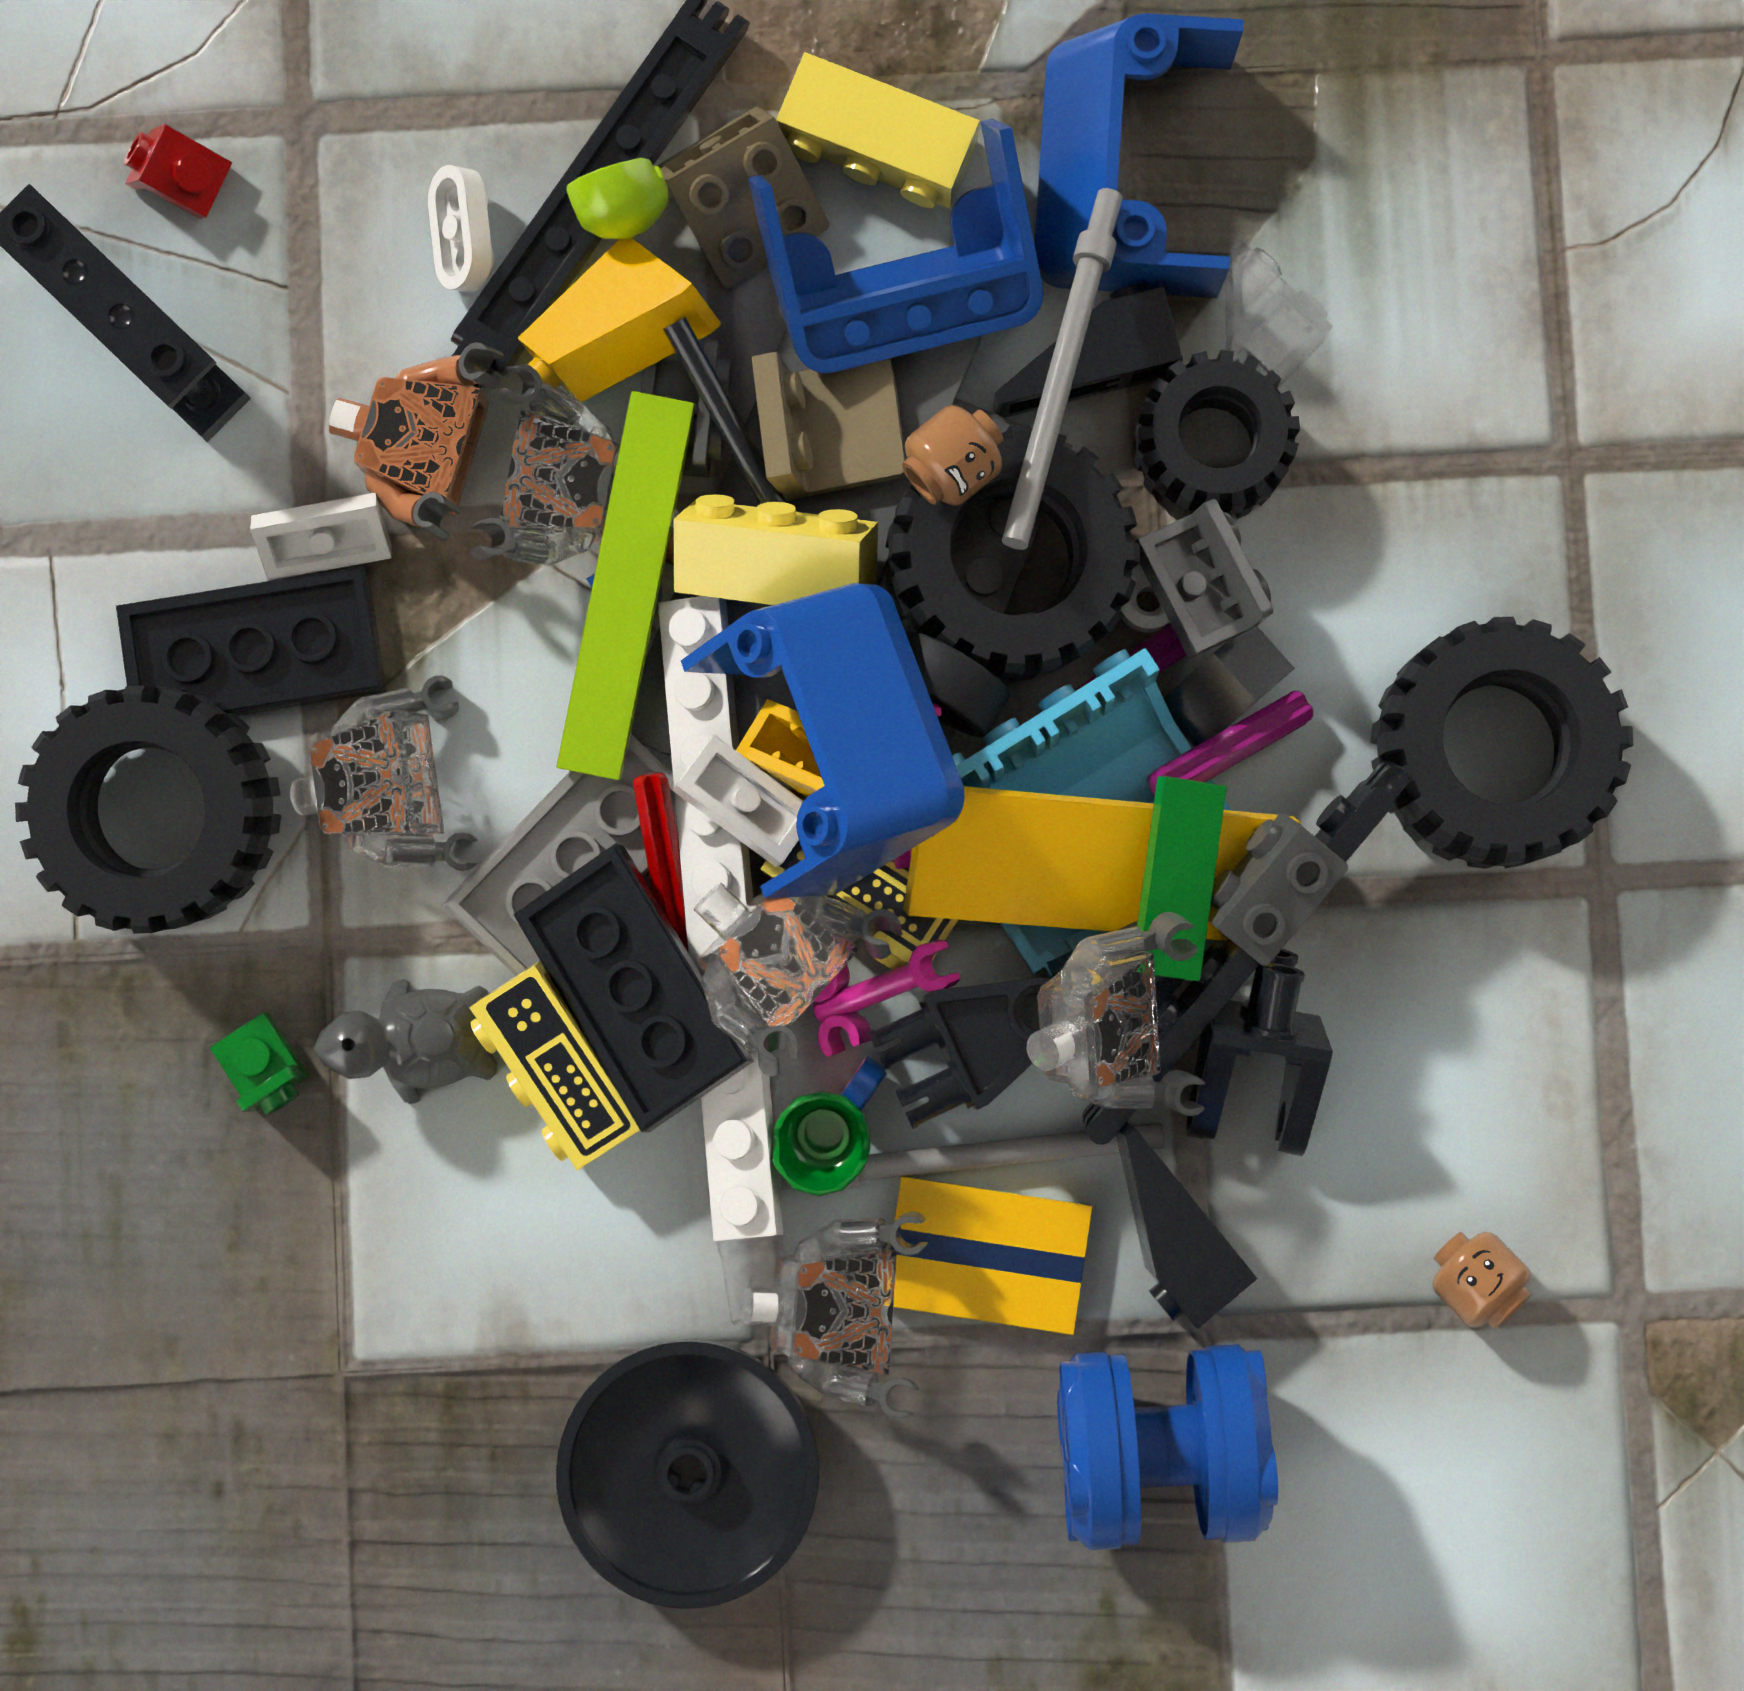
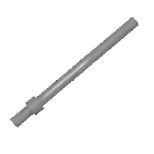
(1092, 257)
(992, 1154)

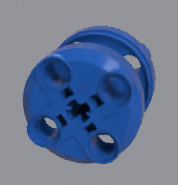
(1211, 1443)

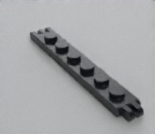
(634, 127)
(1224, 970)

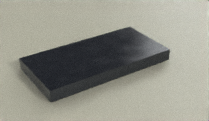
(259, 642)
(631, 987)

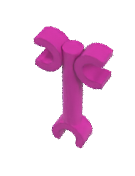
(838, 1004)

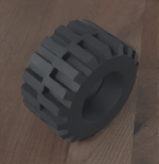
(1227, 387)

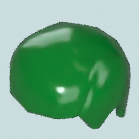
(821, 1143)

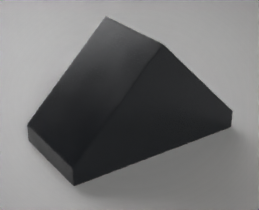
(1226, 685)

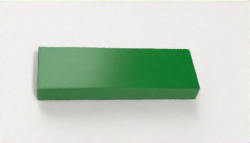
(1182, 865)

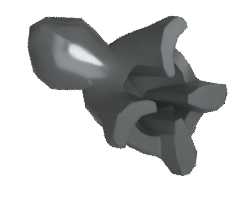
(418, 1041)

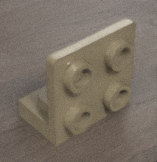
(716, 197)
(828, 427)

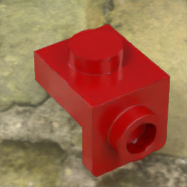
(176, 169)

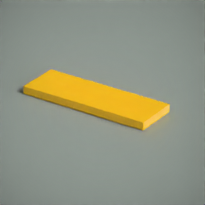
(1048, 860)

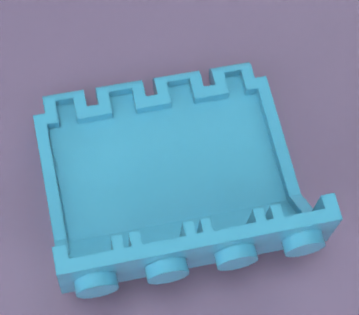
(1081, 746)

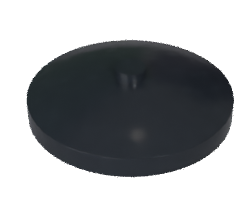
(687, 1474)

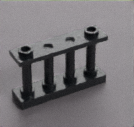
(118, 313)

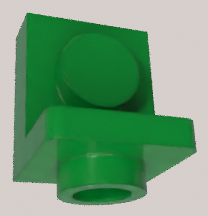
(260, 1065)

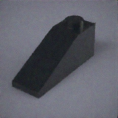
(1124, 346)
(1178, 1242)

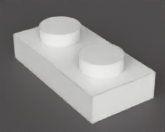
(321, 536)
(742, 800)

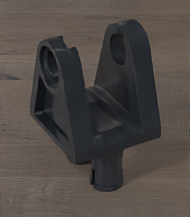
(1271, 1026)
(982, 1037)

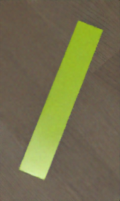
(626, 585)

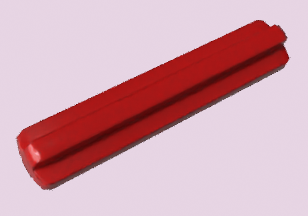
(661, 846)

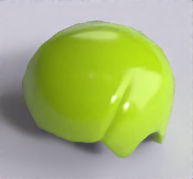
(619, 199)

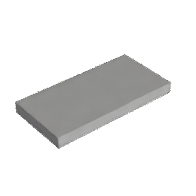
(553, 841)

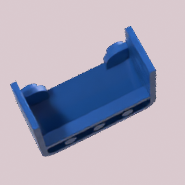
(1084, 145)
(917, 301)
(865, 721)

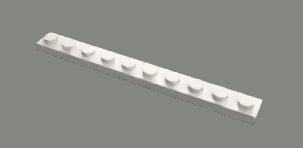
(739, 1110)

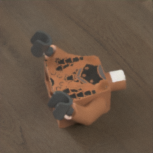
(420, 435)

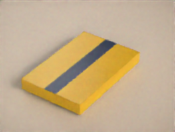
(992, 1255)

